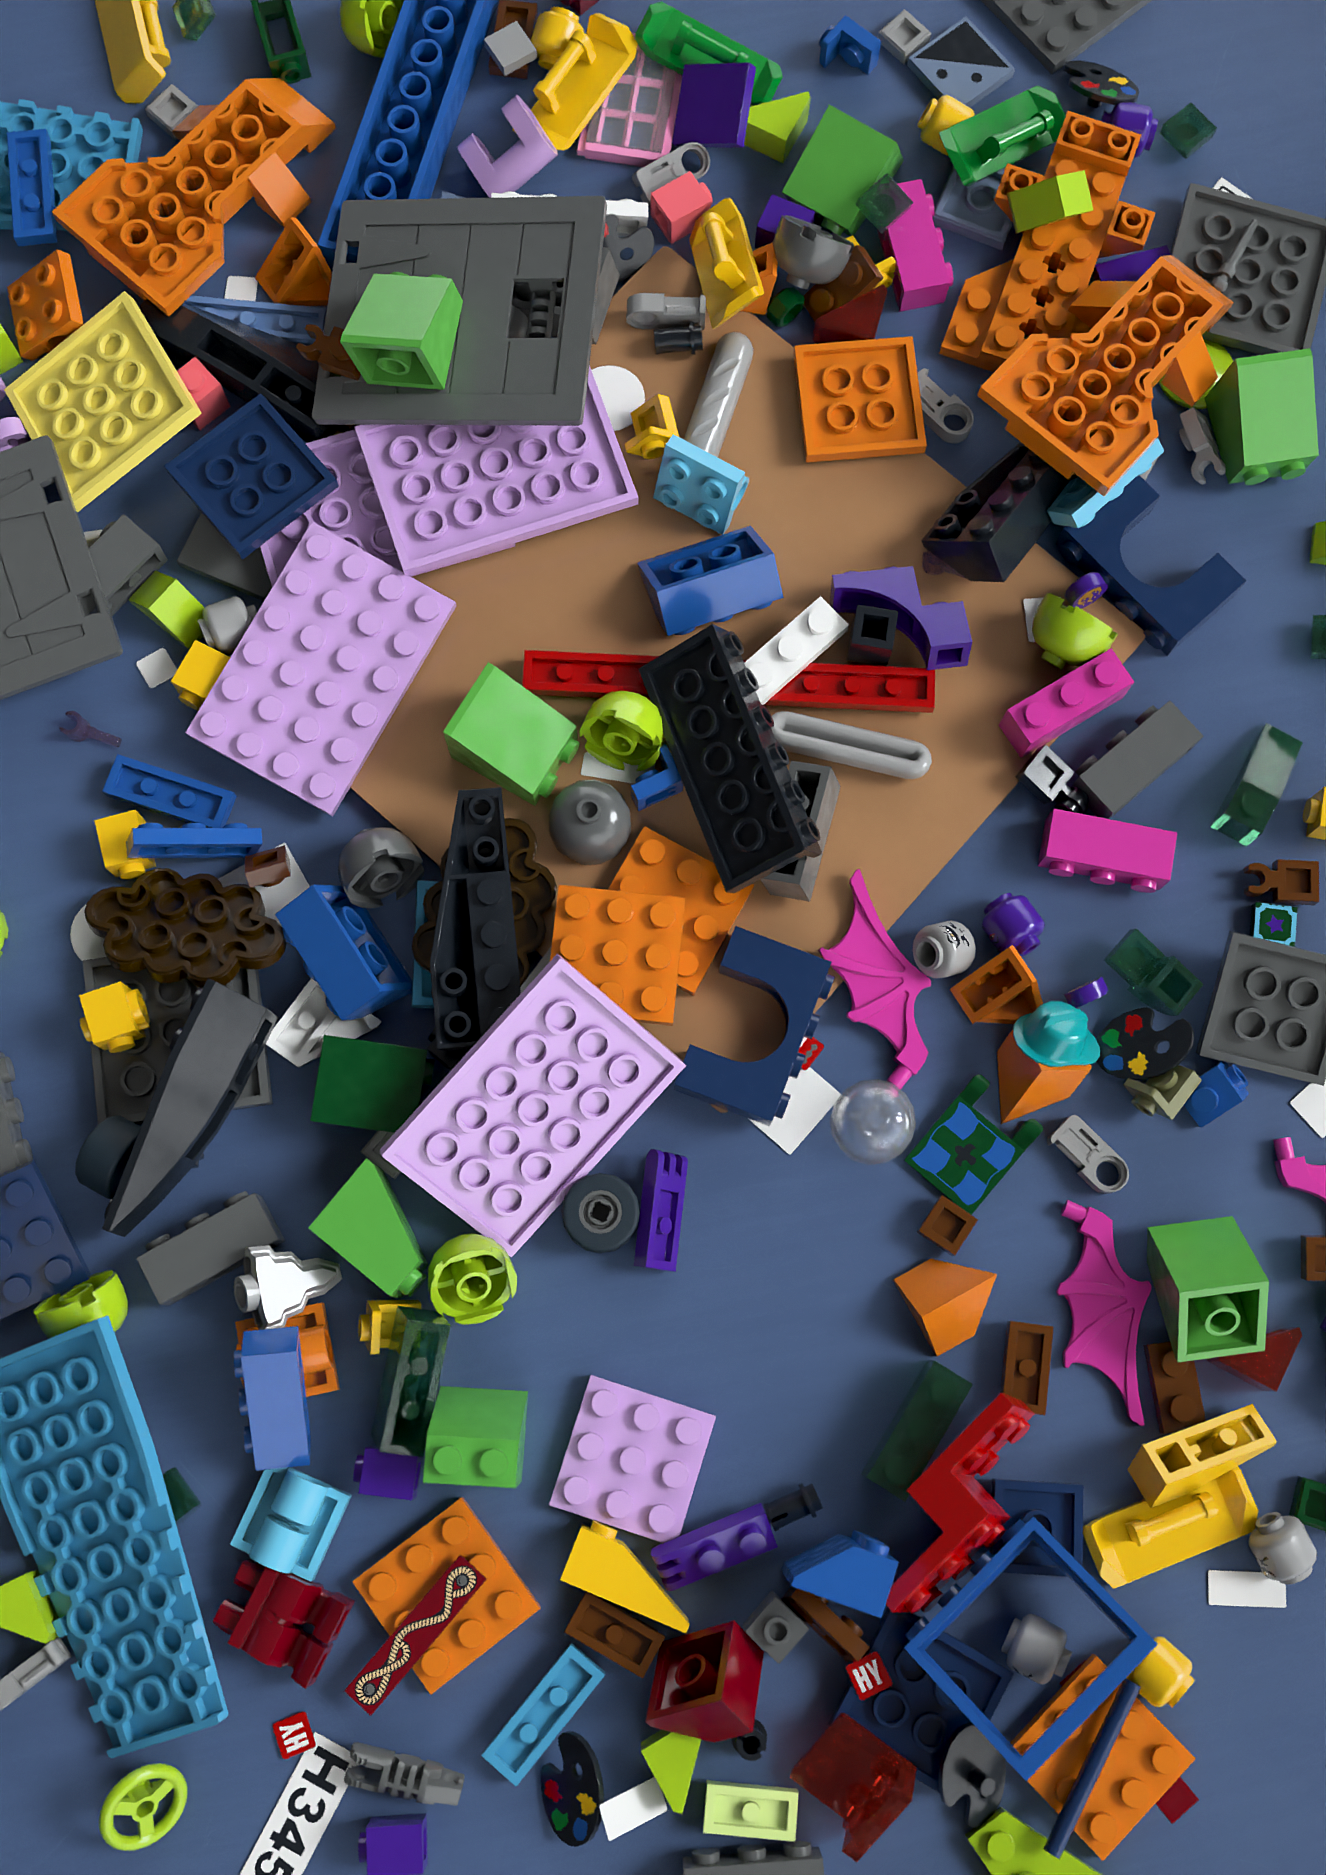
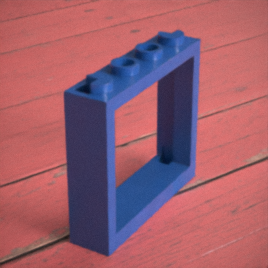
(985, 1571)

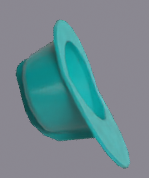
(1056, 1036)

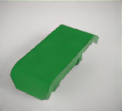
(679, 40)
(1004, 134)

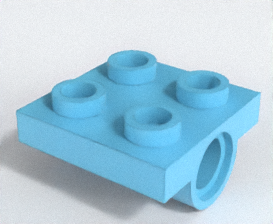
(699, 484)
(290, 1521)

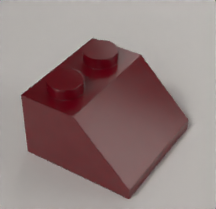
(707, 1684)

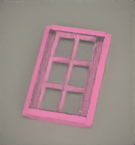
(636, 116)

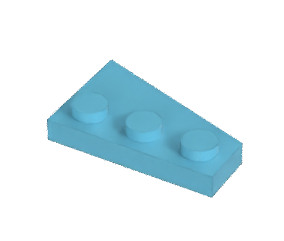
(1080, 501)

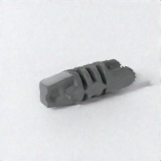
(403, 1776)

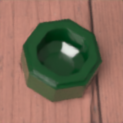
(785, 307)

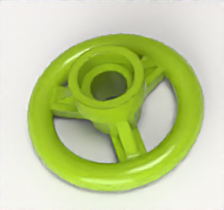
(140, 1799)

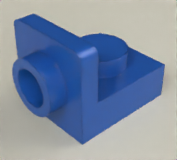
(852, 42)
(655, 786)

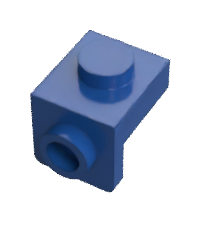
(1217, 1093)

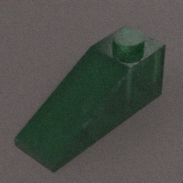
(1258, 786)

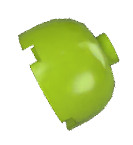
(369, 23)
(1069, 633)
(623, 729)
(471, 1278)
(88, 1301)

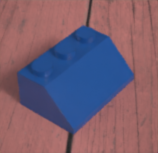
(711, 580)
(344, 952)
(846, 1570)

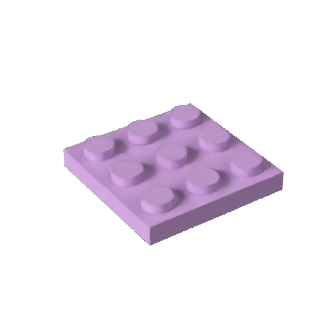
(632, 1460)

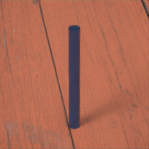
(1091, 1768)

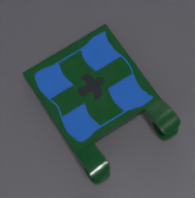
(966, 1152)

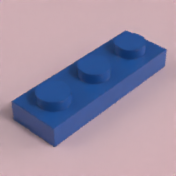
(31, 187)
(168, 793)
(193, 841)

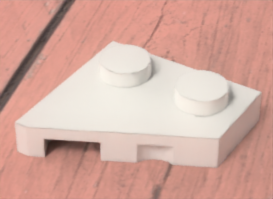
(305, 1023)

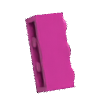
(917, 247)
(1066, 703)
(1107, 850)

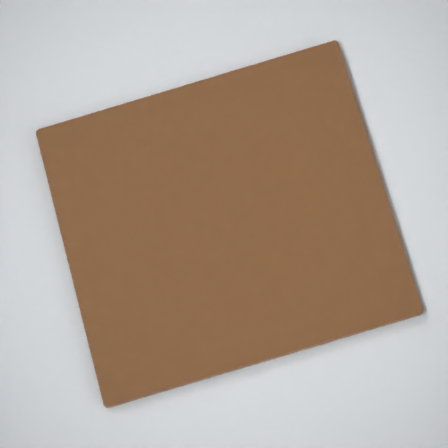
(820, 520)

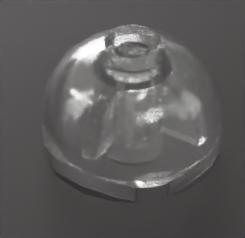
(873, 1121)

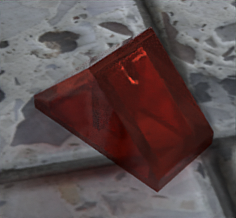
(853, 320)
(1266, 1367)

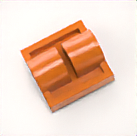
(45, 305)
(316, 1348)

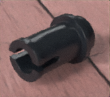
(678, 339)
(793, 1506)
(752, 1751)

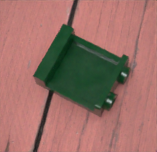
(369, 1083)

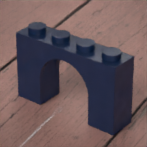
(1163, 613)
(796, 984)

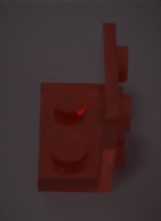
(857, 1780)

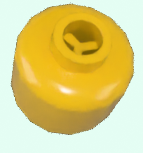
(553, 34)
(939, 116)
(1163, 1674)

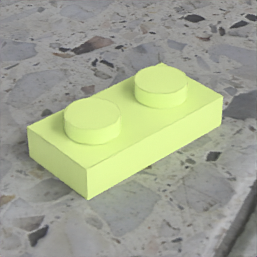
(750, 1810)

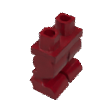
(266, 1623)

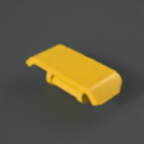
(133, 46)
(582, 78)
(724, 262)
(1148, 1539)

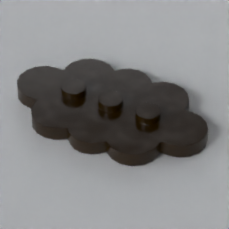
(532, 895)
(185, 927)

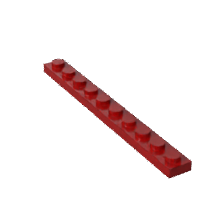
(815, 686)

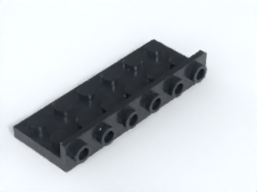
(729, 758)

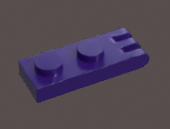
(661, 1211)
(713, 1547)

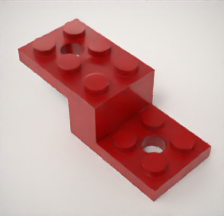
(960, 1504)

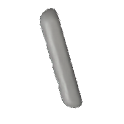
(720, 392)
(851, 745)

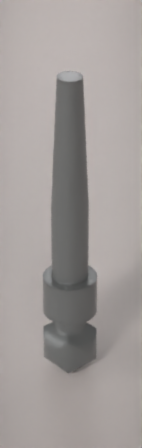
(1228, 268)

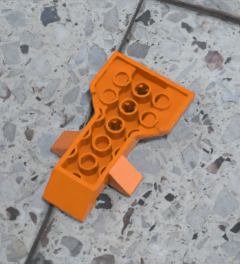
(227, 159)
(1001, 302)
(1143, 331)

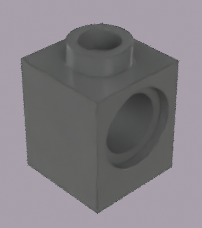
(775, 1627)

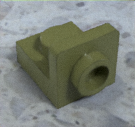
(1164, 1093)

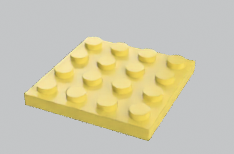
(104, 399)

